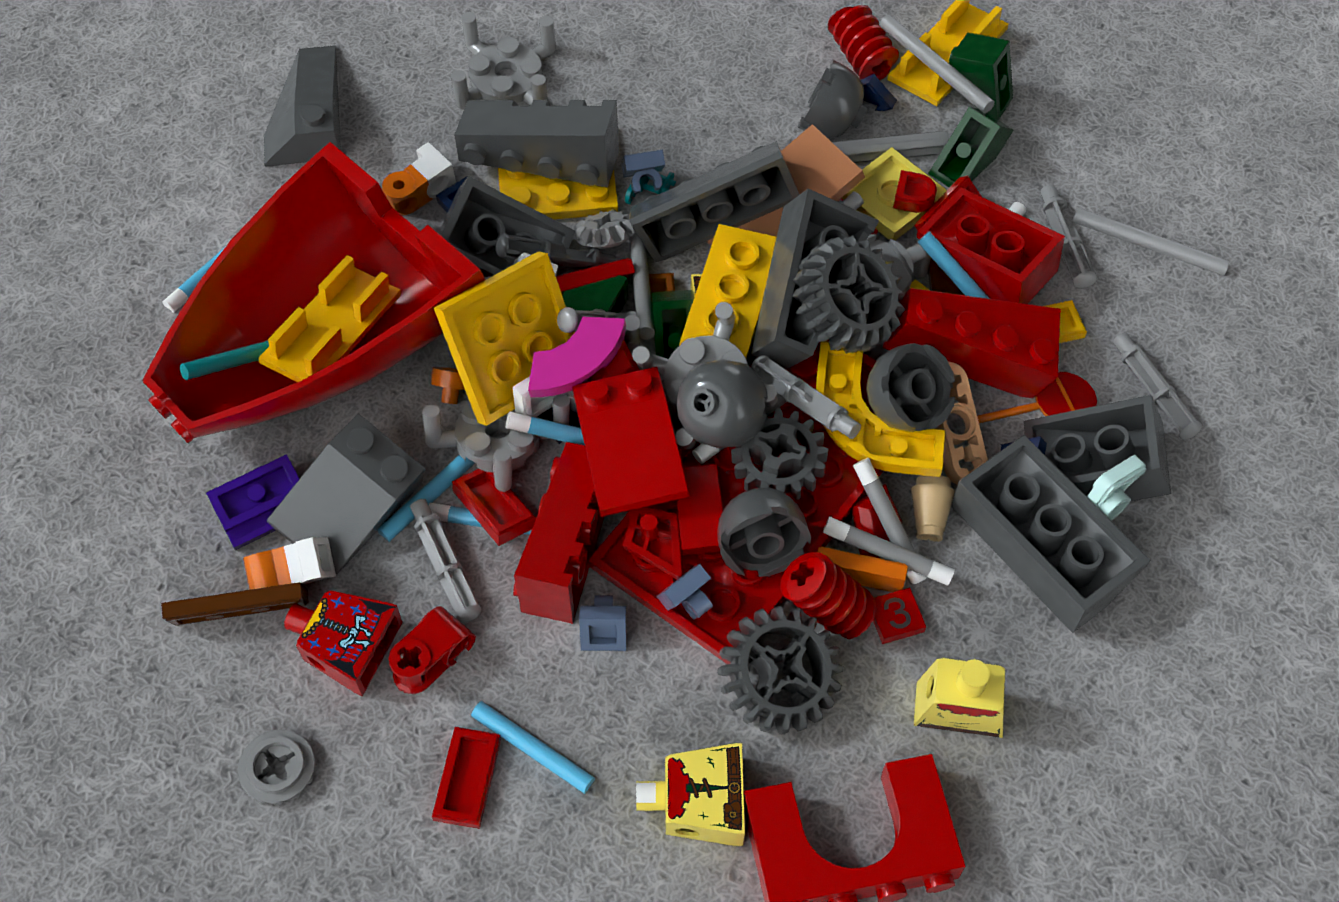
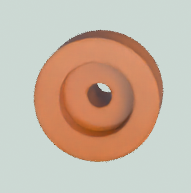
(450, 381)

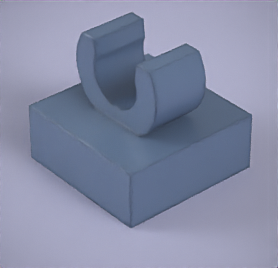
(642, 165)
(687, 592)
(602, 625)

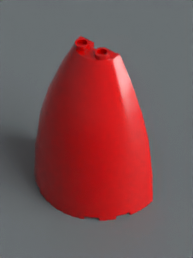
(276, 267)

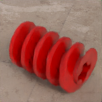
(863, 41)
(828, 595)

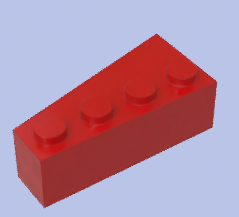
(991, 339)
(561, 540)

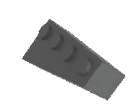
(542, 139)
(803, 225)

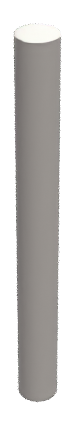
(937, 64)
(1151, 241)
(642, 288)

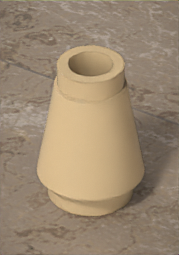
(931, 505)

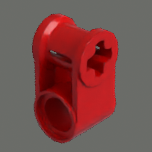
(433, 646)

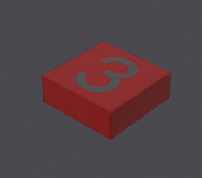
(897, 616)

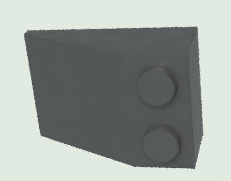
(483, 214)
(1102, 436)
(348, 491)

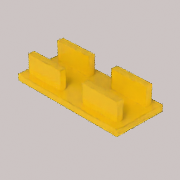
(942, 38)
(735, 275)
(331, 323)

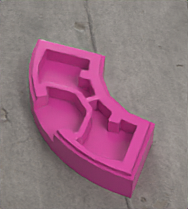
(578, 359)

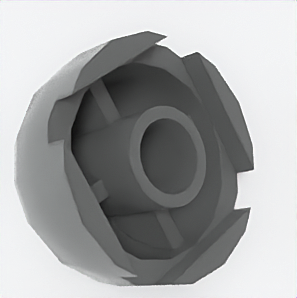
(835, 102)
(911, 388)
(722, 403)
(762, 532)

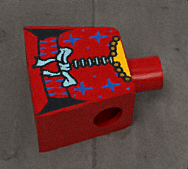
(345, 636)

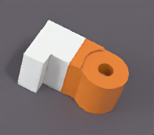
(419, 181)
(291, 564)

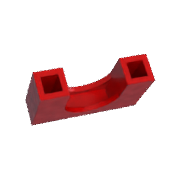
(922, 853)

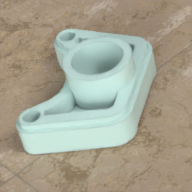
(1110, 486)

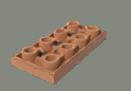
(814, 166)

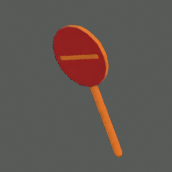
(1063, 395)

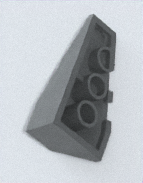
(306, 110)

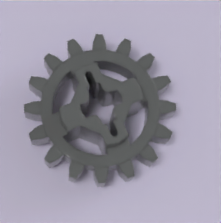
(793, 467)

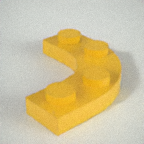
(885, 446)

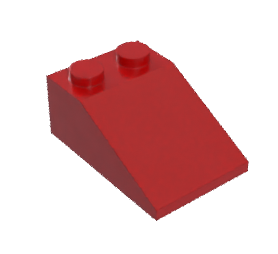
(996, 247)
(630, 441)

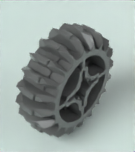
(841, 307)
(796, 679)

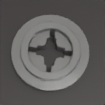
(604, 229)
(283, 746)

